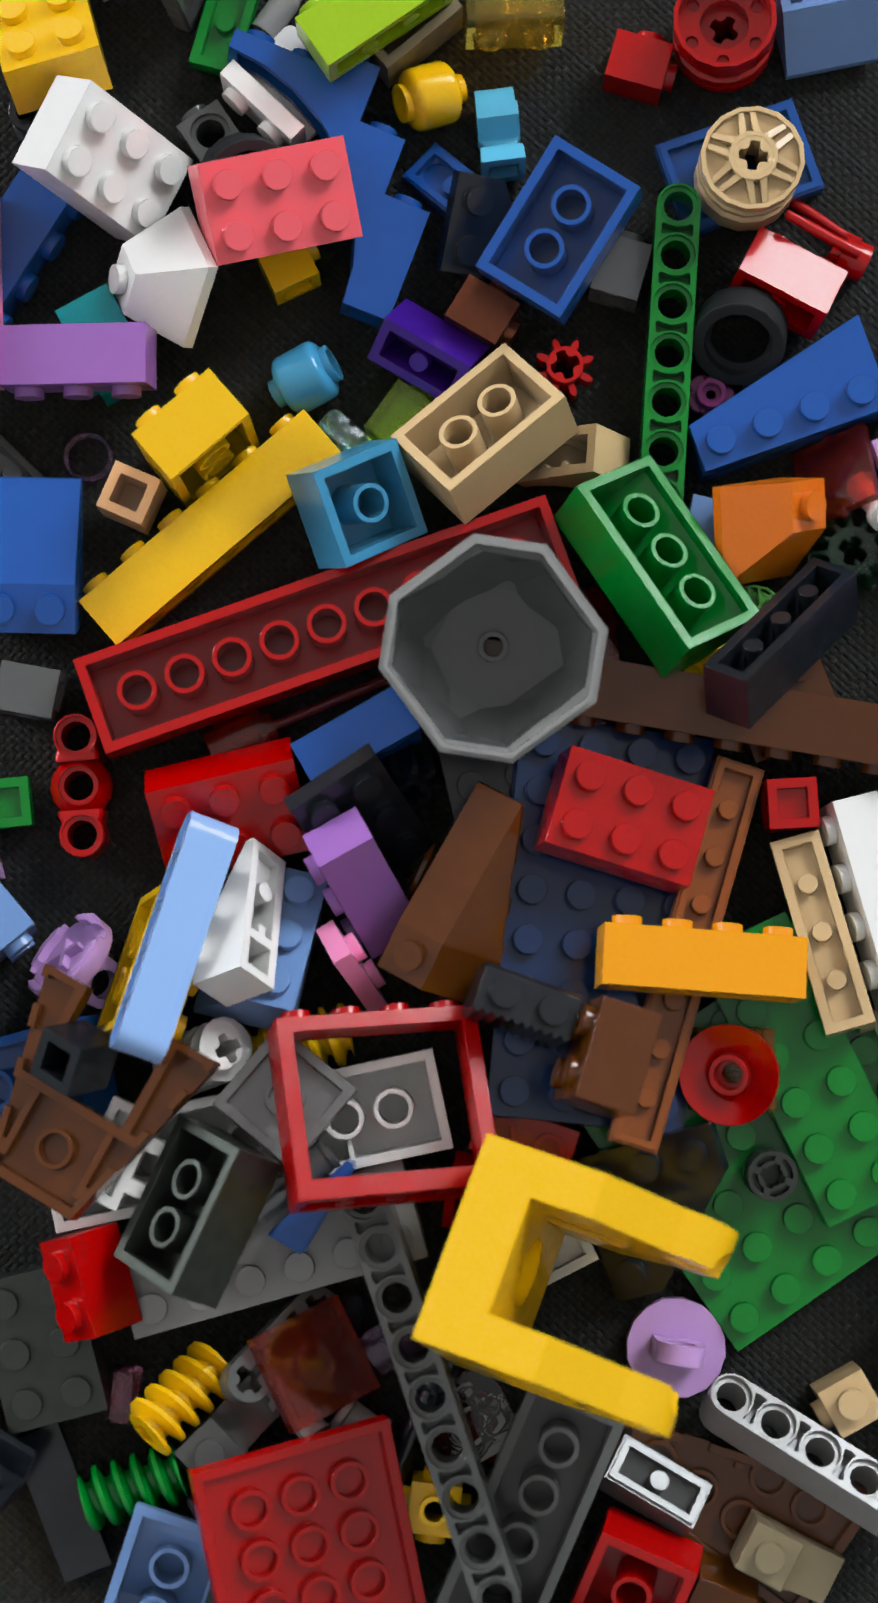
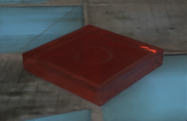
(313, 1364)

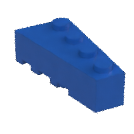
(792, 406)

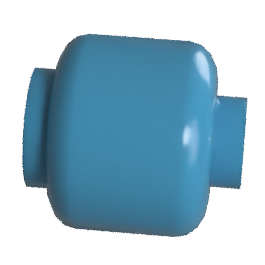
(305, 377)

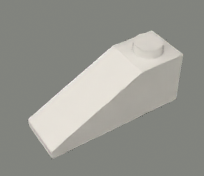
(244, 930)

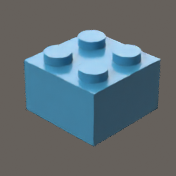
(357, 503)

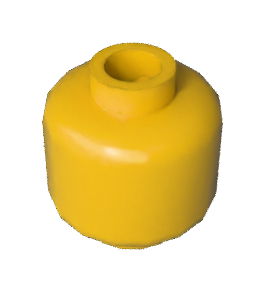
(429, 96)

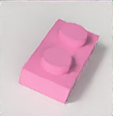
(347, 957)

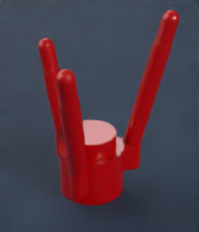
(845, 248)

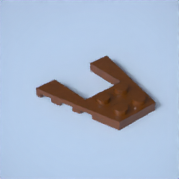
(62, 1146)

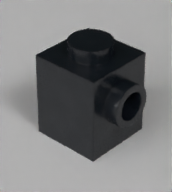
(74, 1058)

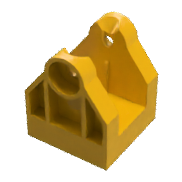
(504, 1256)

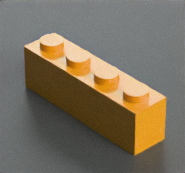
(701, 961)

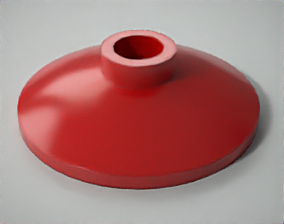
(708, 1087)

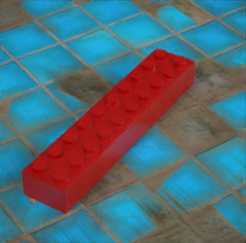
(272, 641)

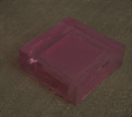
(124, 1390)

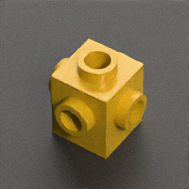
(426, 1526)

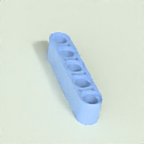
(174, 938)

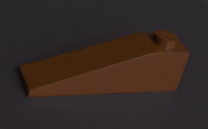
(462, 901)

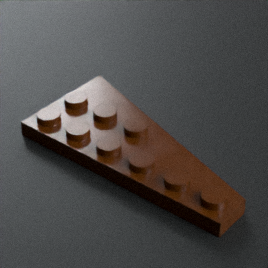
(743, 1485)

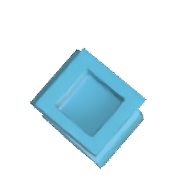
(499, 134)

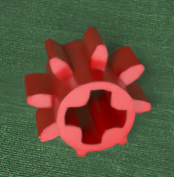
(570, 358)

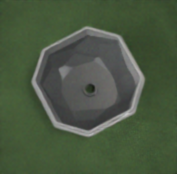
(503, 701)

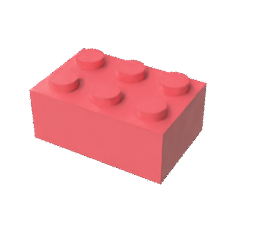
(275, 200)

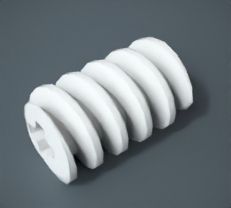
(224, 1042)

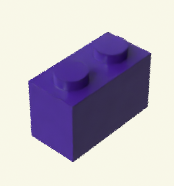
(425, 348)

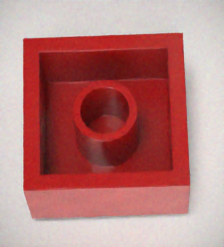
(637, 1563)

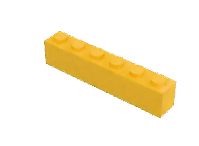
(207, 533)

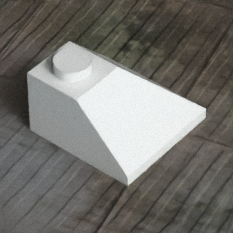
(166, 277)

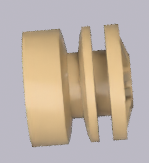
(742, 196)

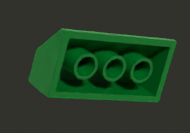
(655, 564)

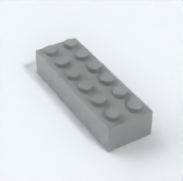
(275, 1271)

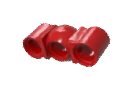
(76, 763)

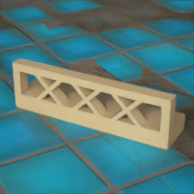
(820, 917)

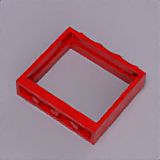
(379, 1189)

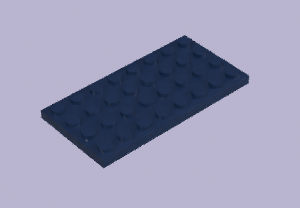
(558, 915)

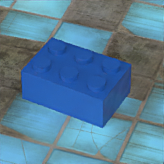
(559, 230)

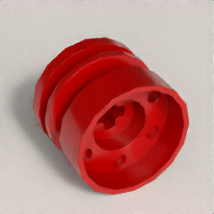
(734, 61)

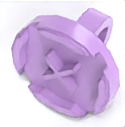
(78, 952)
(676, 1344)

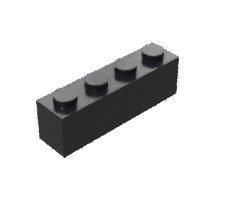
(780, 642)

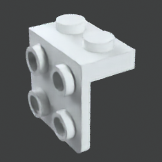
(272, 113)

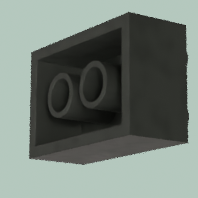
(197, 1211)
(39, 1372)

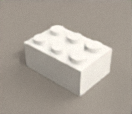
(101, 158)

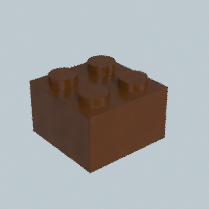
(606, 1058)

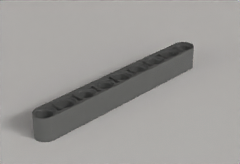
(430, 1421)

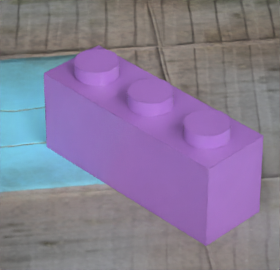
(78, 360)
(357, 879)

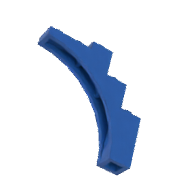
(336, 109)

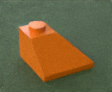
(768, 525)

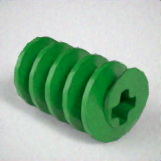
(122, 1489)

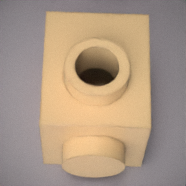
(845, 1400)

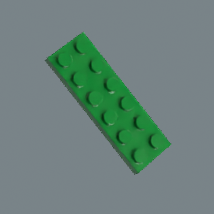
(822, 1100)

